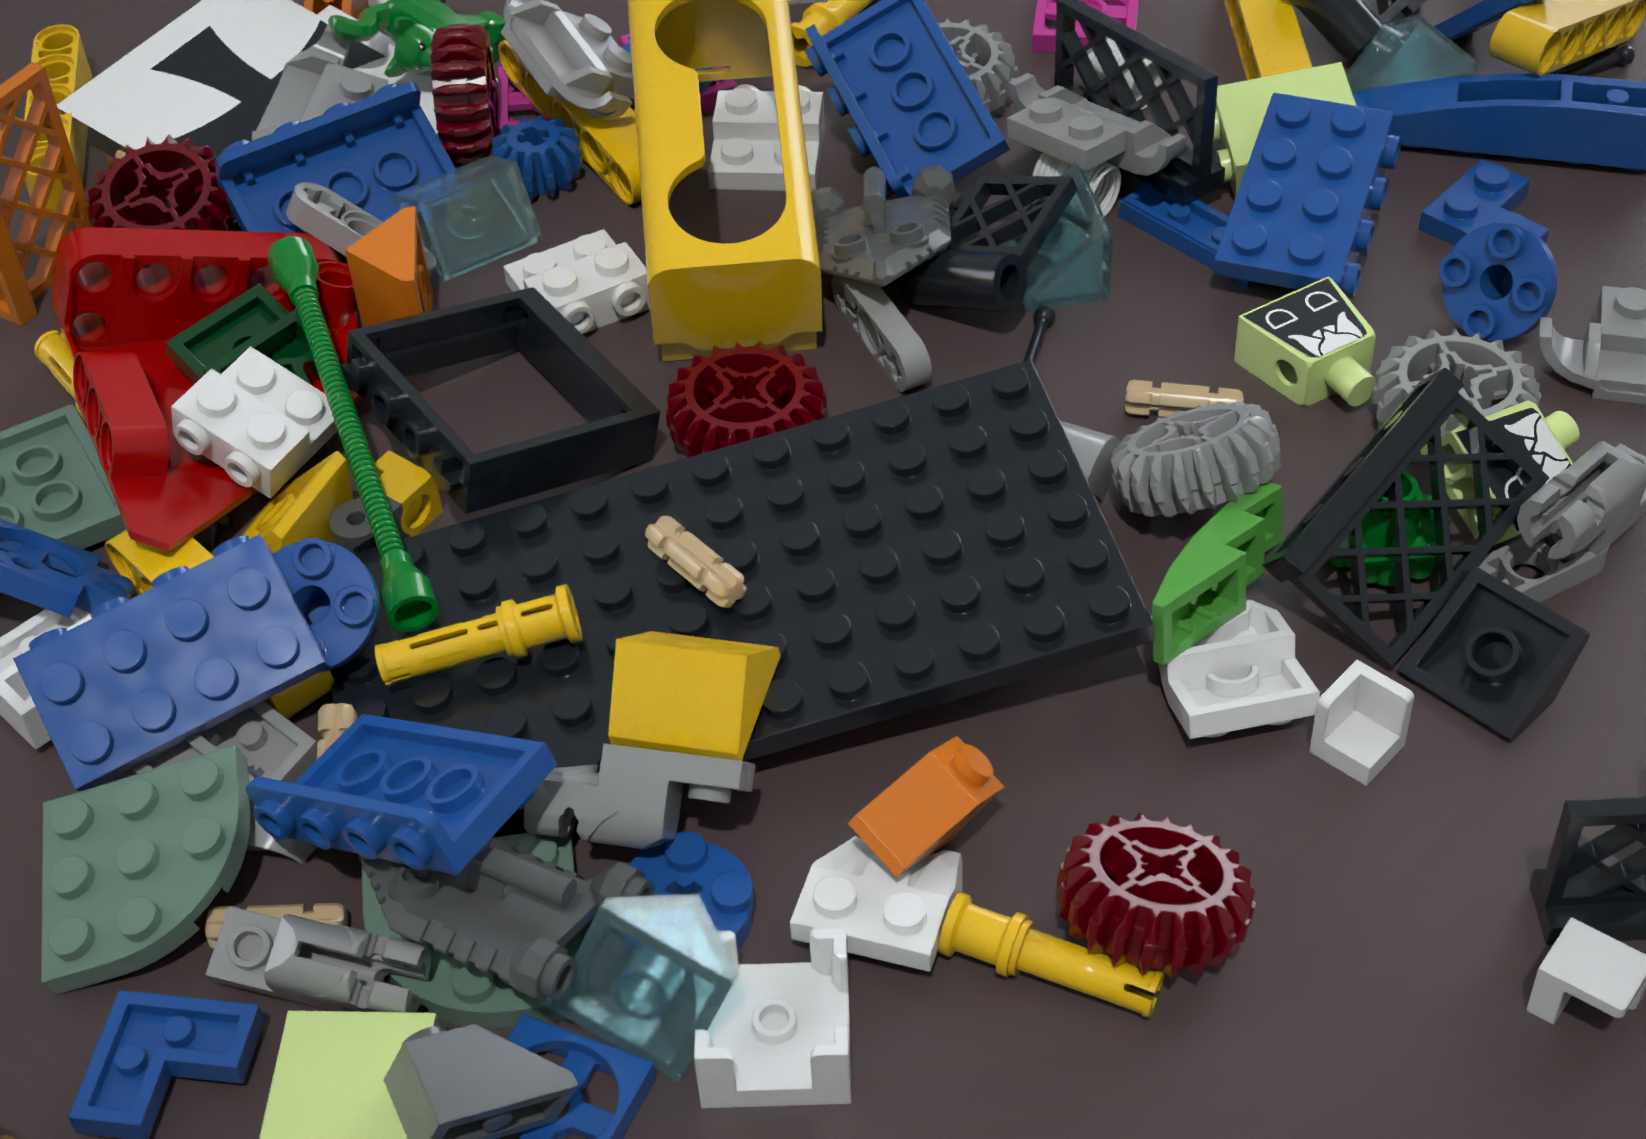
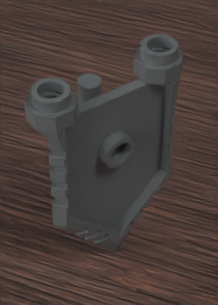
(883, 236)
(501, 912)

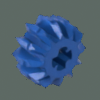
(544, 153)

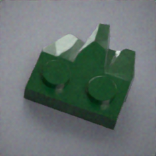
(246, 321)

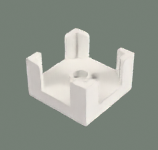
(780, 1031)

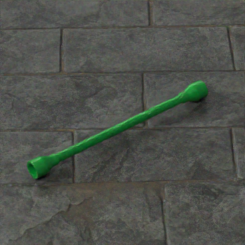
(405, 589)

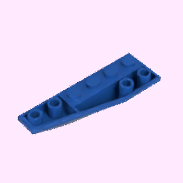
(1521, 116)

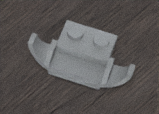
(571, 56)
(315, 83)
(1086, 133)
(1613, 351)
(272, 750)

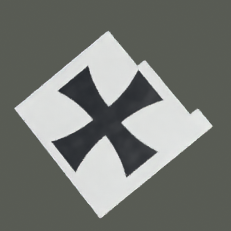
(216, 74)

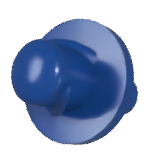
(1499, 281)
(333, 595)

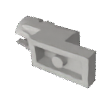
(1588, 501)
(633, 795)
(316, 962)

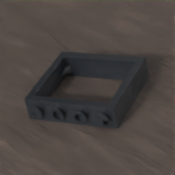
(620, 416)

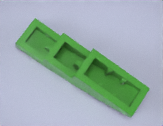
(1212, 571)

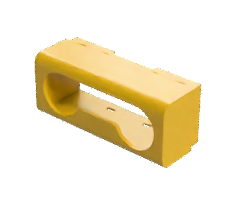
(704, 289)

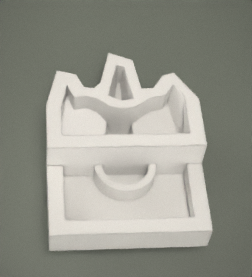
(1240, 677)
(882, 913)

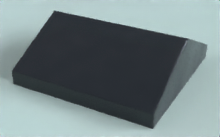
(1495, 654)

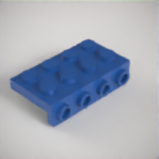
(905, 93)
(352, 149)
(1309, 194)
(169, 661)
(405, 792)

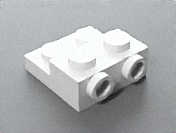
(748, 141)
(585, 280)
(254, 421)

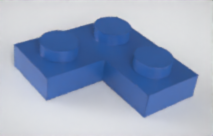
(1476, 199)
(150, 1042)

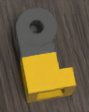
(411, 497)

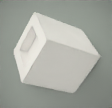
(1361, 722)
(1591, 969)

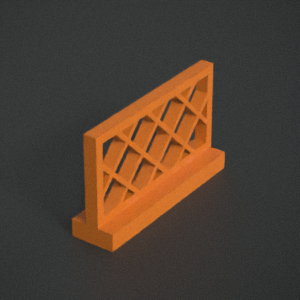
(16, 293)

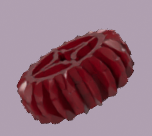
(464, 91)
(160, 189)
(741, 397)
(1155, 895)

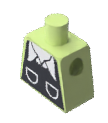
(1309, 345)
(1537, 437)

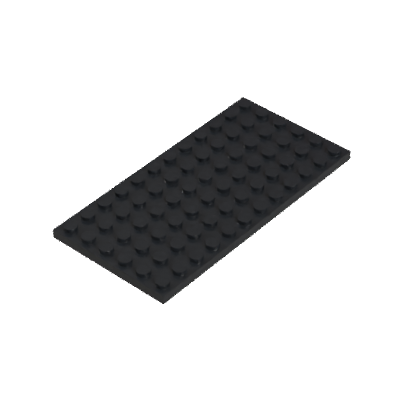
(876, 548)

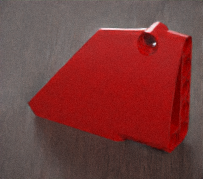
(123, 364)

